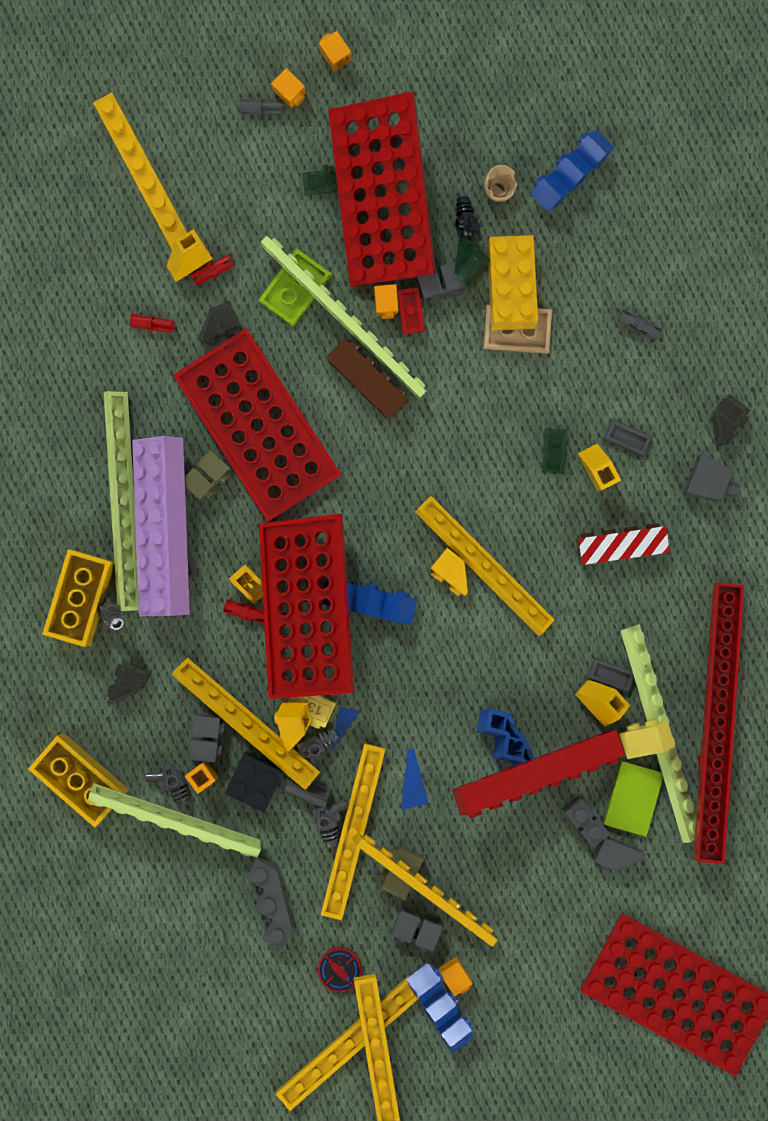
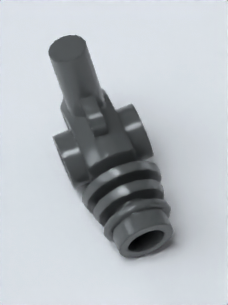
(110, 615)
(314, 746)
(172, 780)
(326, 822)

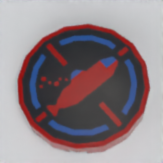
(339, 968)

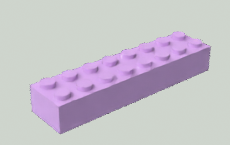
(161, 526)

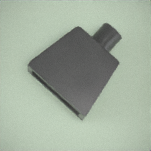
(710, 480)

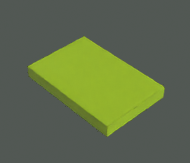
(287, 296)
(633, 798)

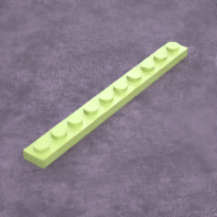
(337, 310)
(122, 498)
(654, 709)

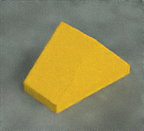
(248, 583)

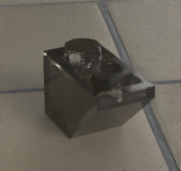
(219, 322)
(726, 418)
(130, 681)

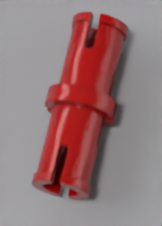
(212, 269)
(246, 612)

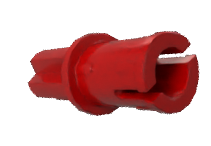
(151, 323)

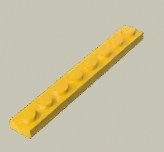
(140, 168)
(484, 566)
(245, 723)
(354, 823)
(419, 882)
(376, 1048)
(342, 1049)

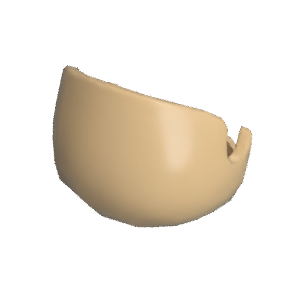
(500, 175)

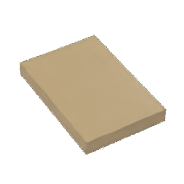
(522, 340)

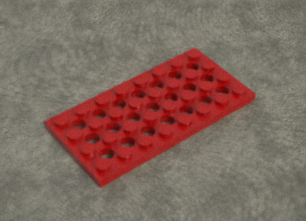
(348, 186)
(223, 434)
(338, 613)
(693, 989)

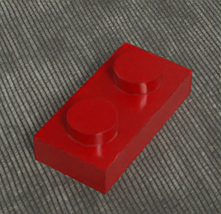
(410, 311)

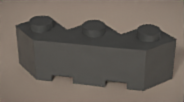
(272, 901)

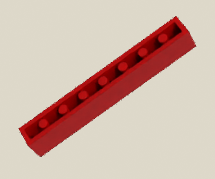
(537, 773)

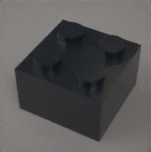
(254, 781)

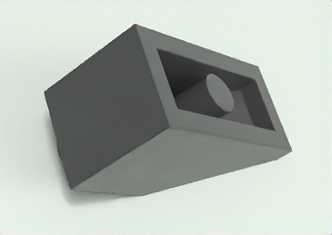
(616, 854)

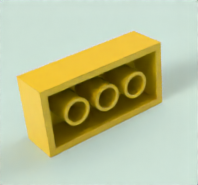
(512, 282)
(77, 598)
(70, 775)

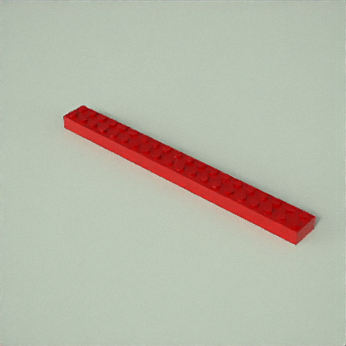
(718, 723)

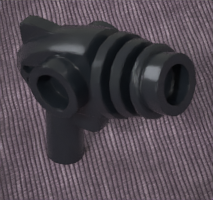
(465, 220)

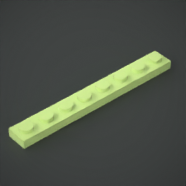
(175, 820)

